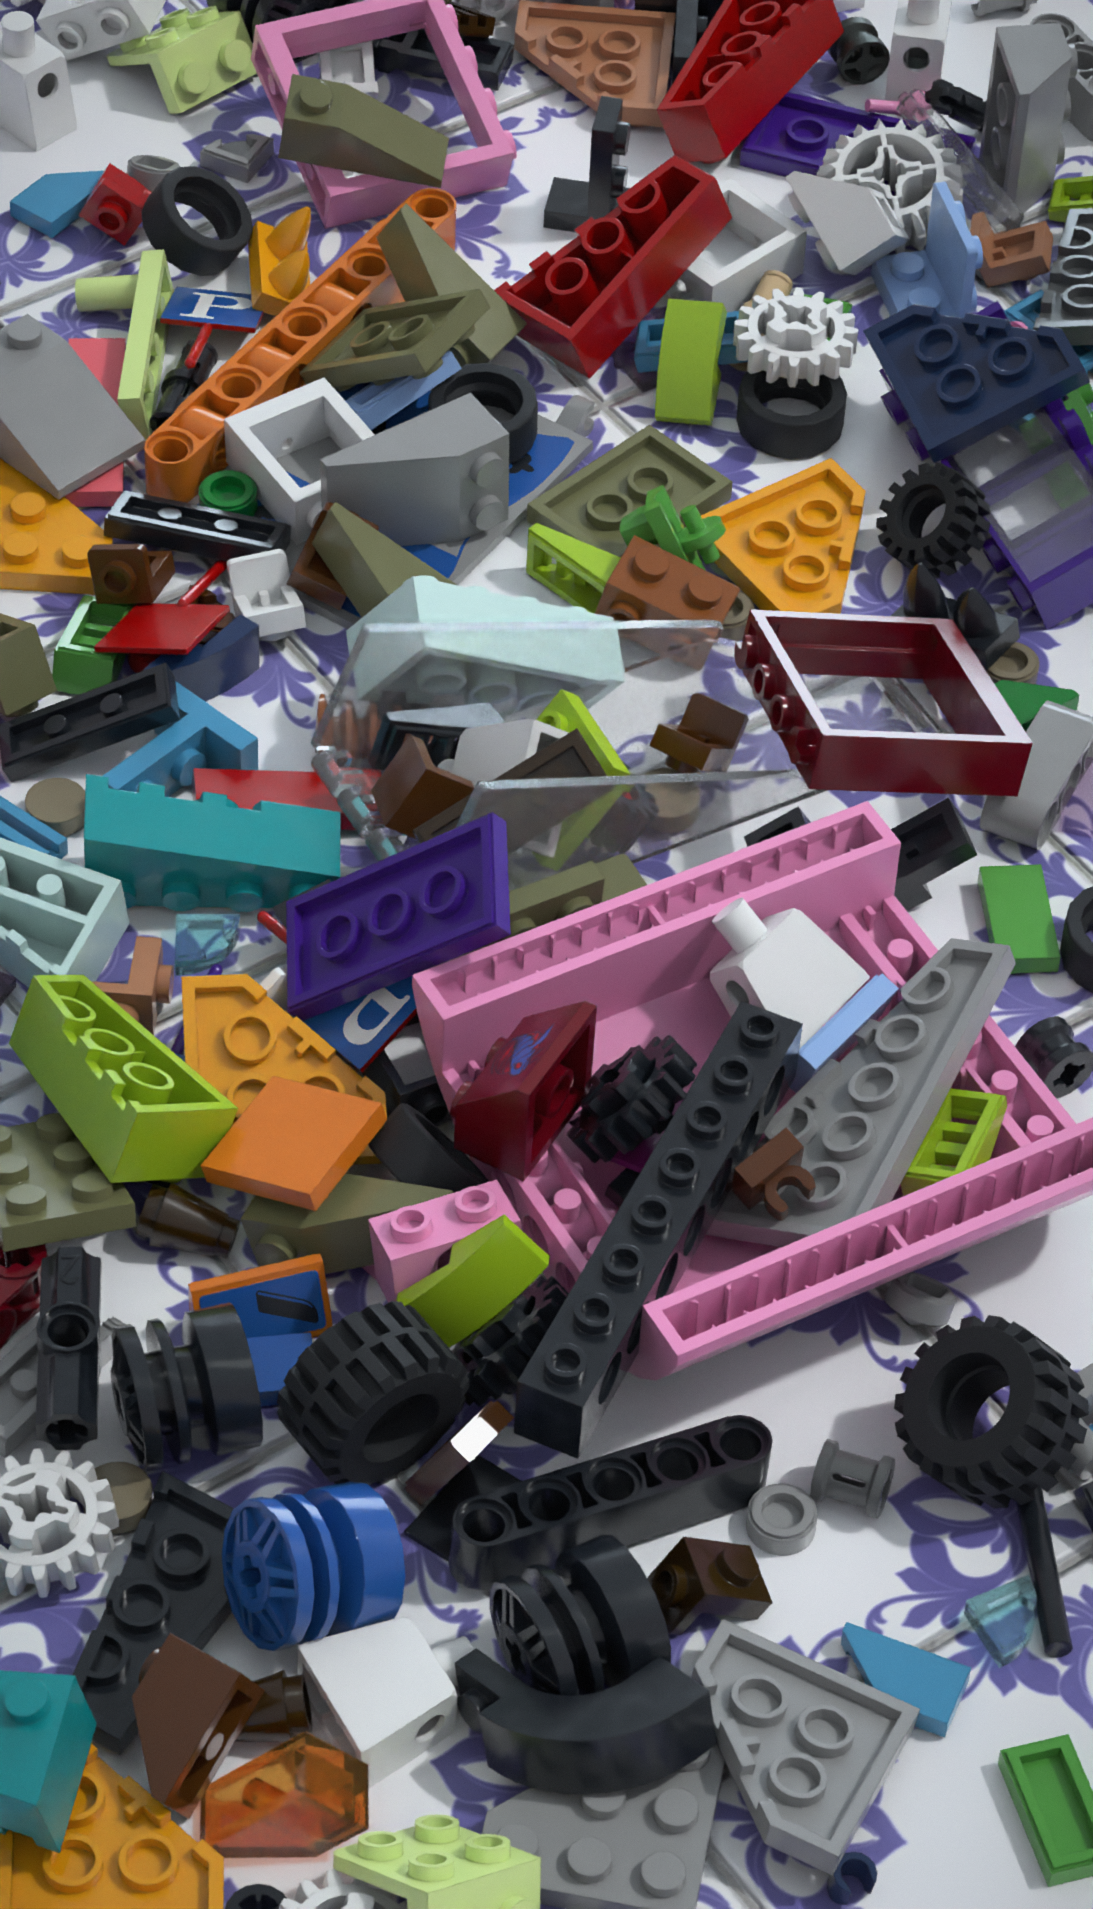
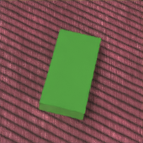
(1020, 915)
(1052, 1805)

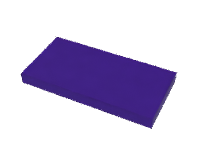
(802, 129)
(398, 917)

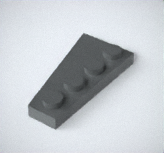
(1070, 292)

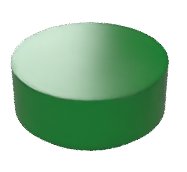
(229, 492)

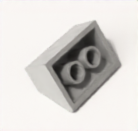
(1027, 109)

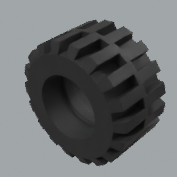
(372, 1394)
(1029, 1438)

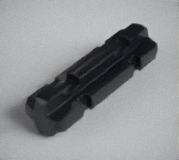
(957, 104)

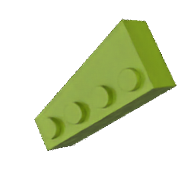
(117, 1083)

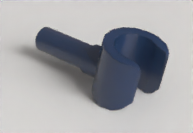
(856, 1865)

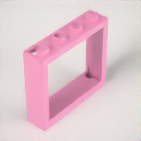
(370, 196)

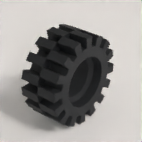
(914, 504)

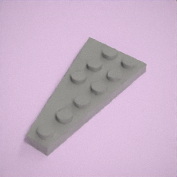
(876, 1105)

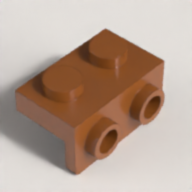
(663, 587)

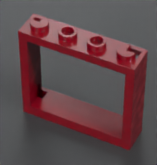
(980, 759)

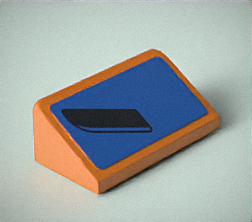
(272, 1297)

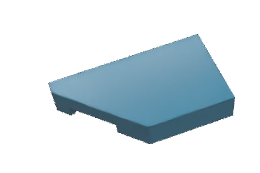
(54, 200)
(909, 1675)

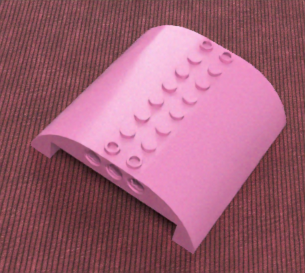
(649, 975)

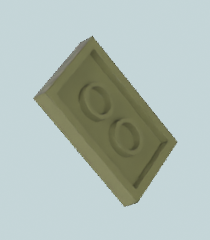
(397, 340)
(617, 483)
(54, 1187)

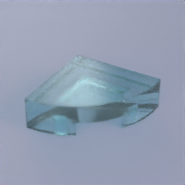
(204, 940)
(1004, 1619)

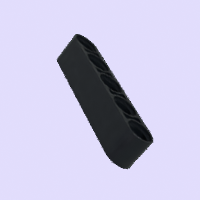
(619, 1494)

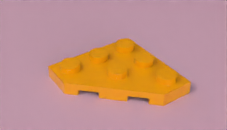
(43, 538)
(794, 540)
(244, 1038)
(113, 1856)

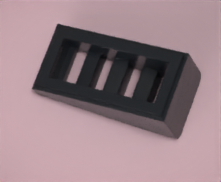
(440, 722)

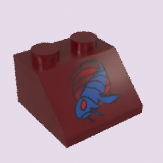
(527, 1089)

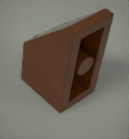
(188, 1720)

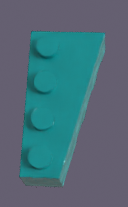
(206, 848)
(42, 1753)

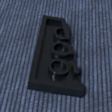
(165, 1587)

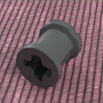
(836, 1462)

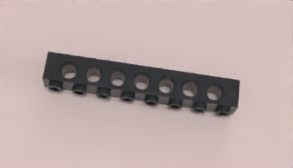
(656, 1230)

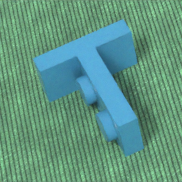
(195, 741)

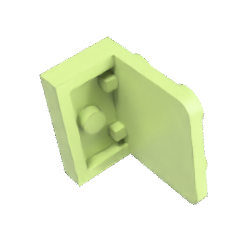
(192, 55)
(444, 1866)

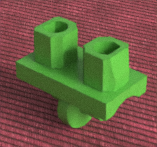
(661, 524)

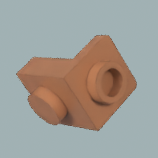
(1014, 254)
(147, 984)

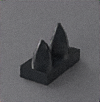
(984, 629)

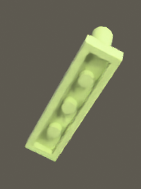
(147, 337)

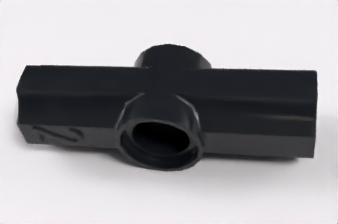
(69, 1349)

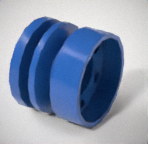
(312, 1564)

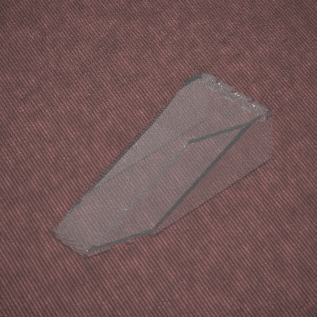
(629, 683)

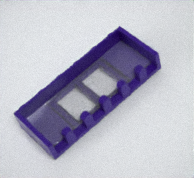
(1039, 501)

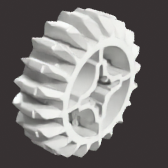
(907, 163)

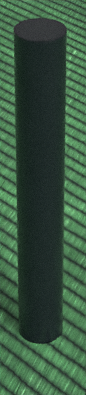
(1045, 1576)

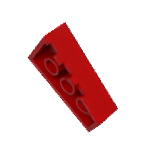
(742, 71)
(618, 266)

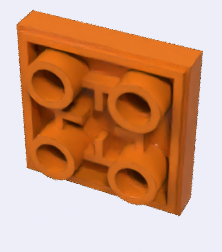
(294, 1143)

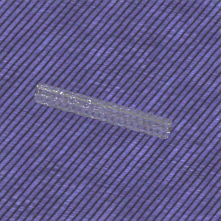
(977, 181)

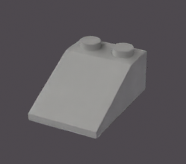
(55, 413)
(426, 477)

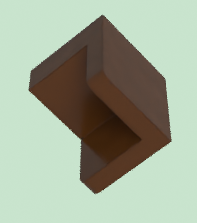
(415, 789)

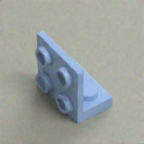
(942, 272)

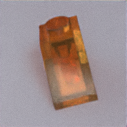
(287, 1802)

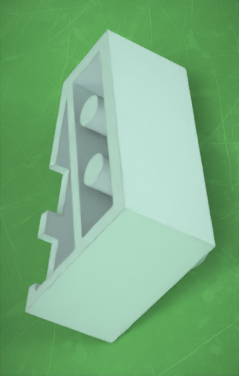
(56, 915)

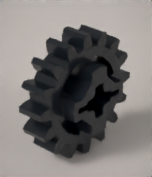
(631, 1099)
(504, 1345)

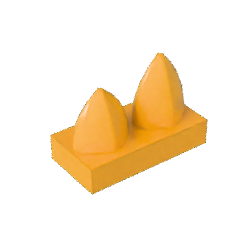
(279, 261)

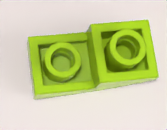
(689, 362)
(479, 1282)

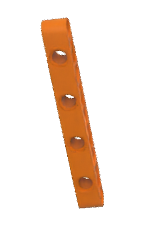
(269, 364)

